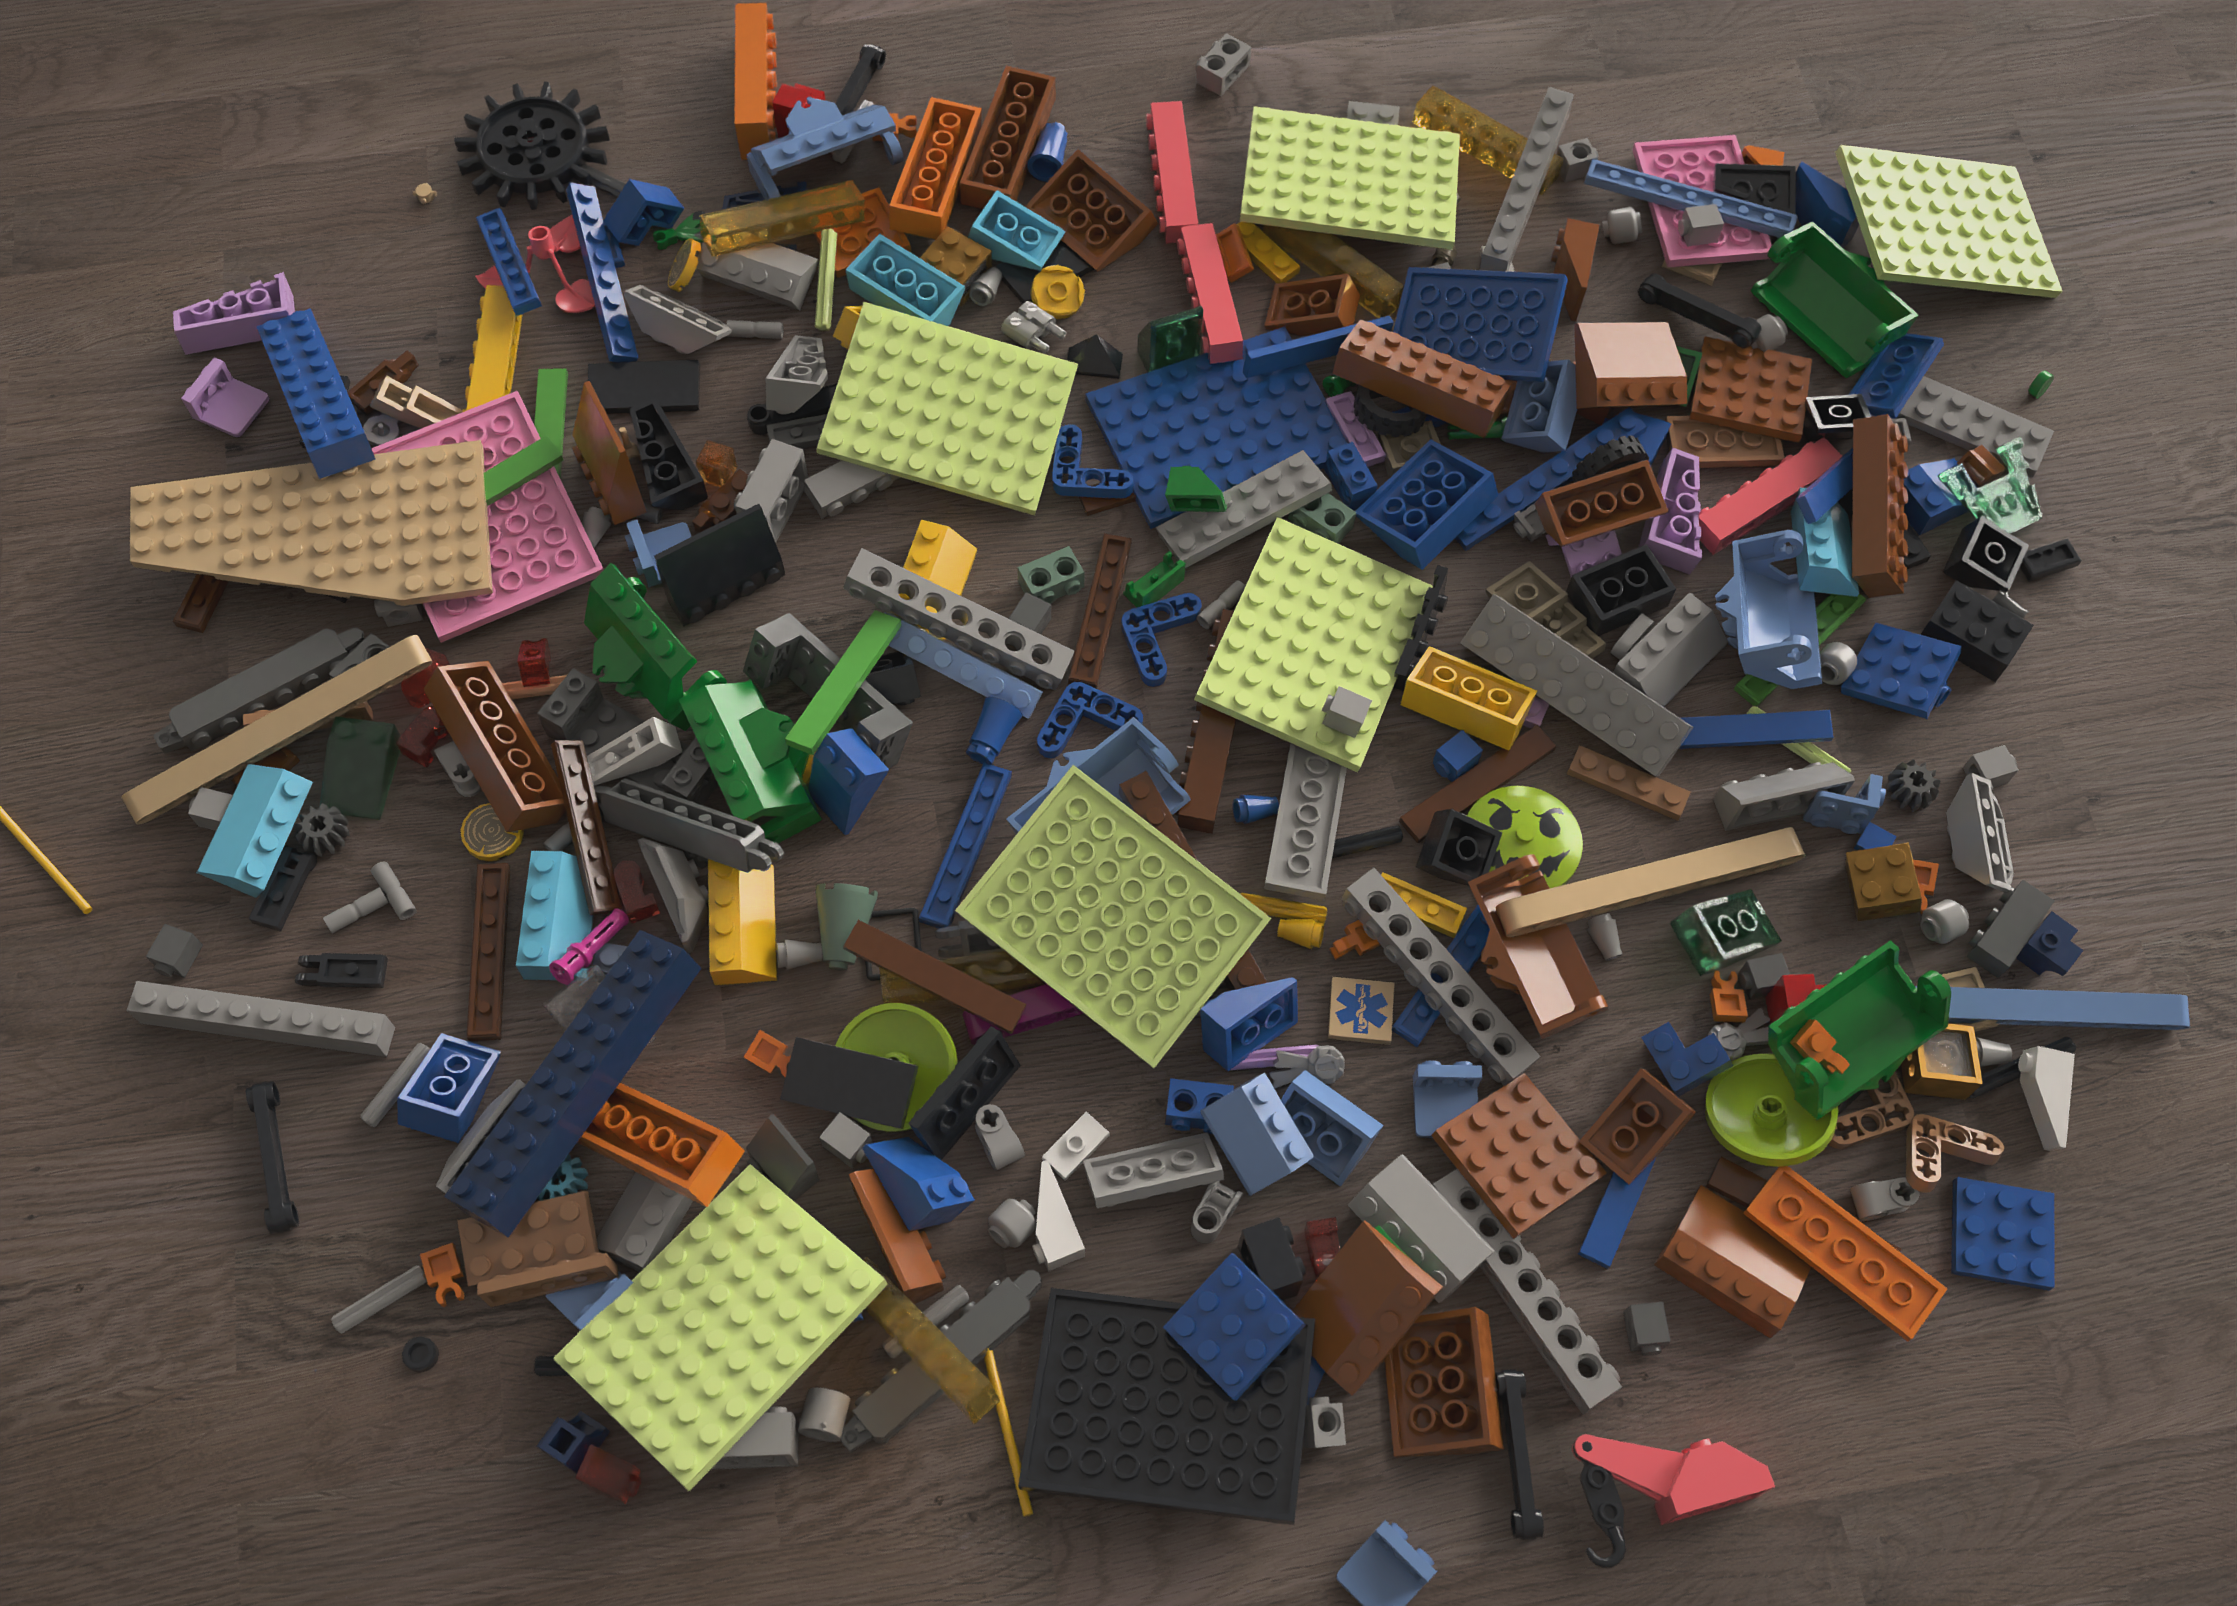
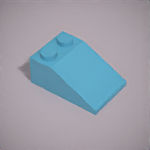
(1015, 233)

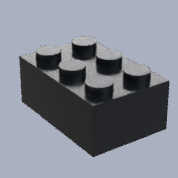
(1620, 590)
(1981, 627)

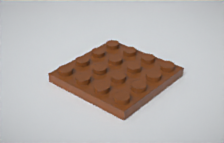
(1751, 389)
(1518, 1155)

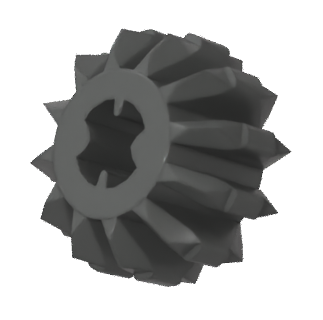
(1913, 785)
(329, 821)

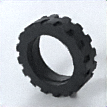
(1385, 421)
(1610, 457)

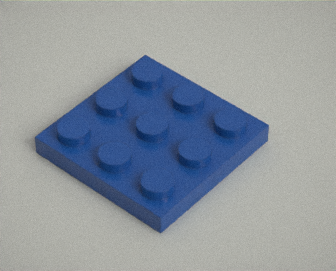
(1901, 670)
(2003, 1233)
(1234, 1326)

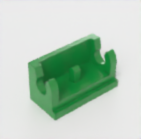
(1156, 582)

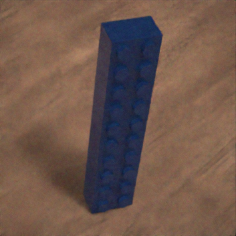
(573, 1083)

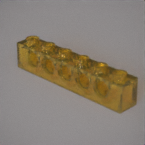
(1479, 133)
(932, 1350)

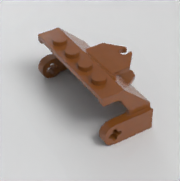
(1539, 964)

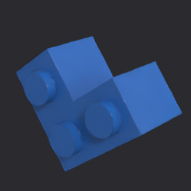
(639, 208)
(1686, 1066)

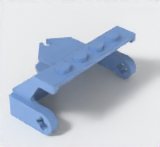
(819, 132)
(1770, 613)
(1112, 762)

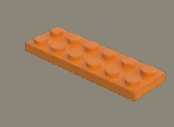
(1845, 1252)

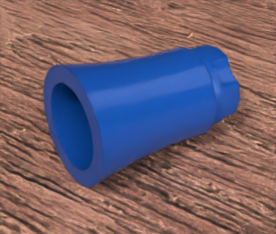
(1049, 152)
(992, 729)

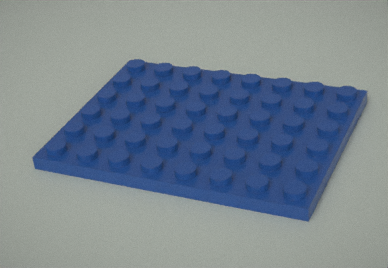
(1212, 421)

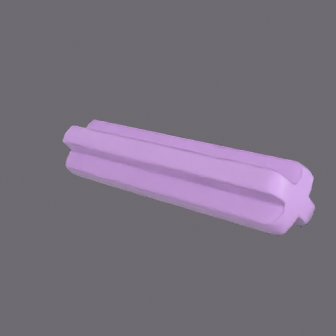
(1265, 1057)

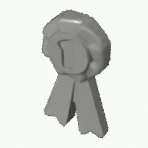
(381, 429)
(1736, 1039)
(1323, 1062)

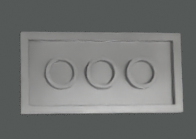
(1153, 1170)

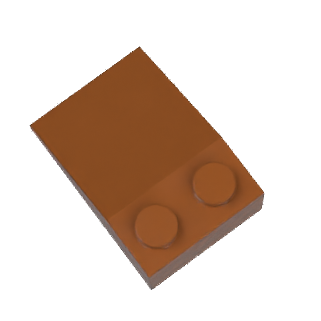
(1575, 260)
(1313, 305)
(1637, 1126)

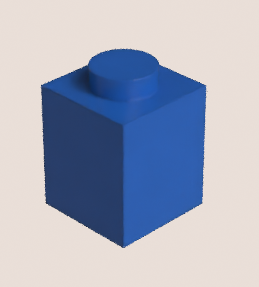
(1457, 756)

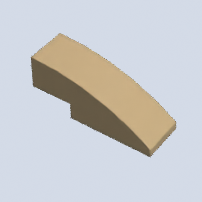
(411, 405)

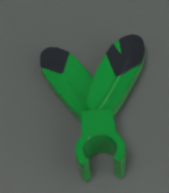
(684, 231)

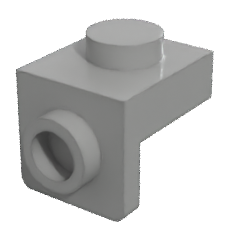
(1528, 523)

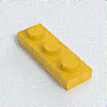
(1268, 254)
(1430, 908)

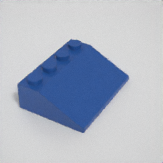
(1428, 503)

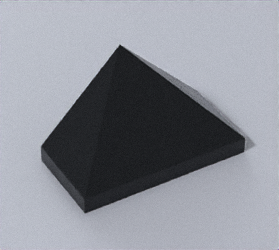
(1096, 358)

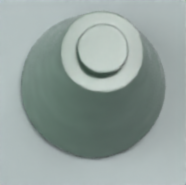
(838, 915)

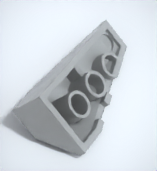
(796, 375)

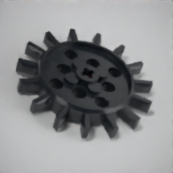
(530, 134)

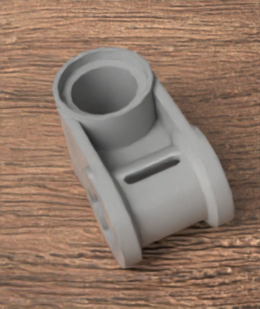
(458, 770)
(999, 1141)
(1880, 1198)
(1217, 1206)

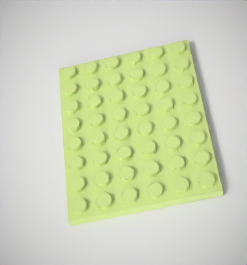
(1351, 178)
(1947, 222)
(947, 408)
(1304, 628)
(1113, 916)
(720, 1325)

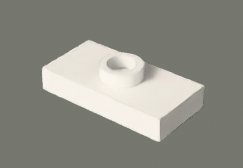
(1075, 1145)

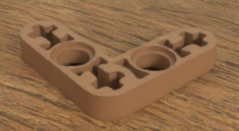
(1883, 1106)
(1984, 1149)

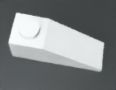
(635, 751)
(2047, 1088)
(1055, 1229)

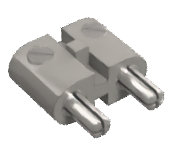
(1029, 325)

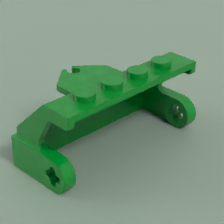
(1832, 299)
(638, 647)
(751, 757)
(1873, 1018)

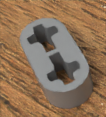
(1632, 636)

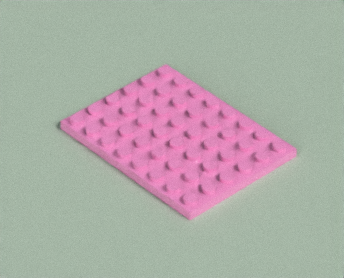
(533, 531)

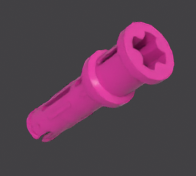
(580, 954)

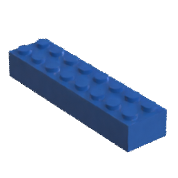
(315, 393)

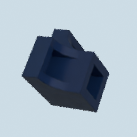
(2051, 947)
(571, 1439)

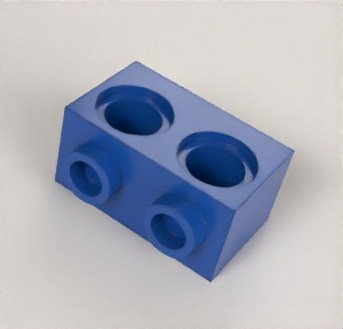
(1349, 475)
(1198, 1096)

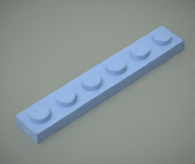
(964, 667)

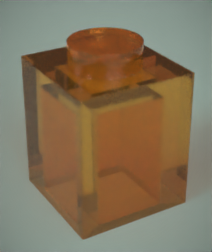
(716, 463)

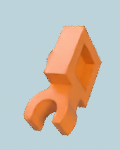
(1356, 939)
(1817, 1043)

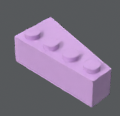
(232, 317)
(1676, 534)

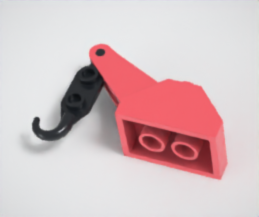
(1681, 1483)

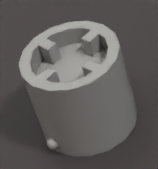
(824, 1414)

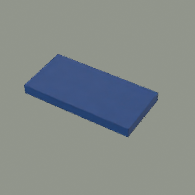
(1896, 373)

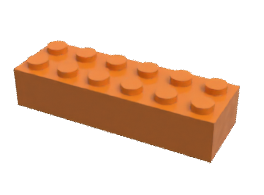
(754, 76)
(934, 168)
(663, 1144)

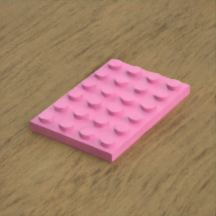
(1693, 164)

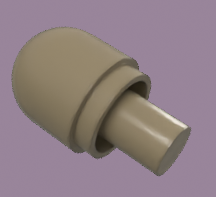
(1444, 255)

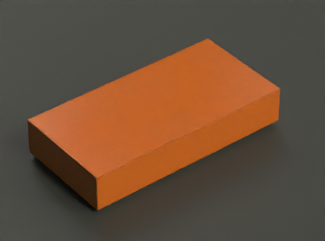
(1234, 253)

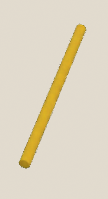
(44, 862)
(1007, 1432)

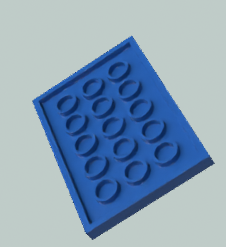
(1484, 317)

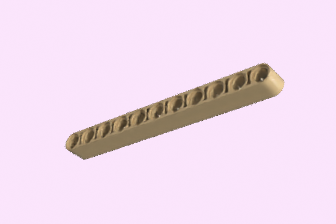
(277, 729)
(1649, 882)

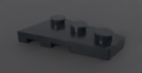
(1759, 184)

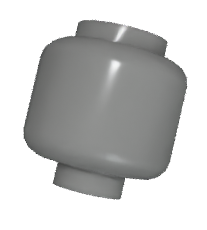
(1622, 225)
(1772, 333)
(1837, 663)
(1944, 921)
(1012, 1223)

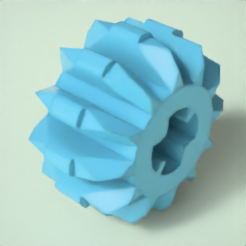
(573, 1180)

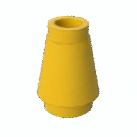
(1302, 932)

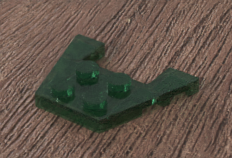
(2006, 501)

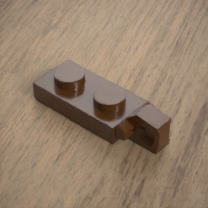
(399, 370)
(721, 503)

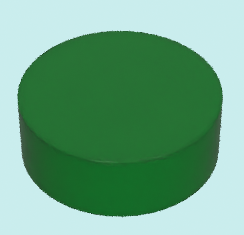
(2040, 384)

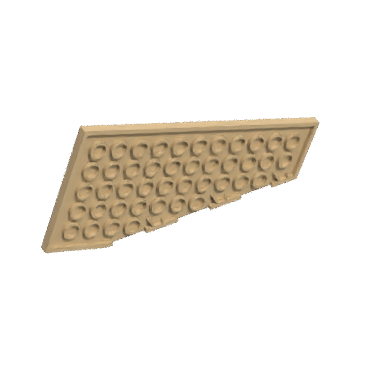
(382, 531)

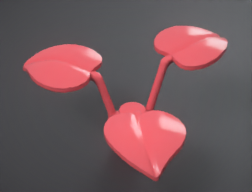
(544, 243)

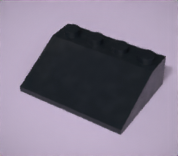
(719, 565)

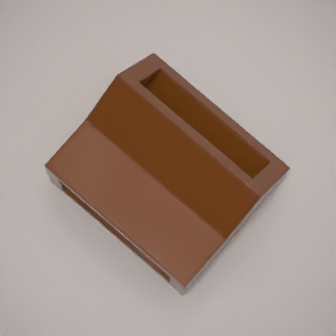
(1982, 466)

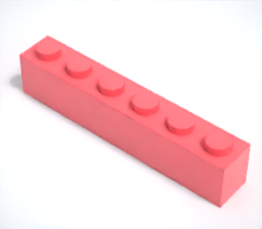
(1173, 169)
(1210, 290)
(1764, 497)

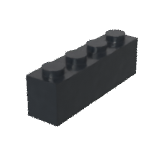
(667, 466)

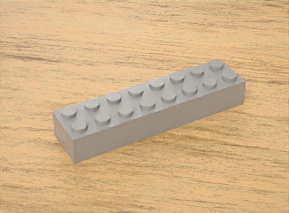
(1577, 685)

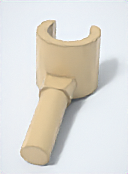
(631, 448)

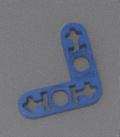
(1079, 476)
(1145, 632)
(1076, 711)

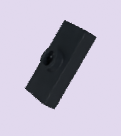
(2049, 560)

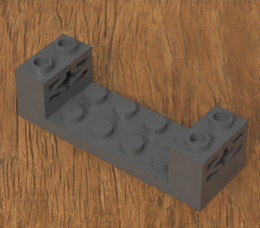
(791, 651)
(582, 713)

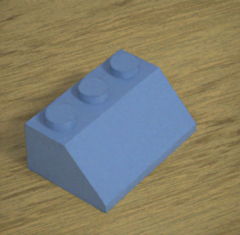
(1544, 411)
(1330, 1126)
(1257, 1134)

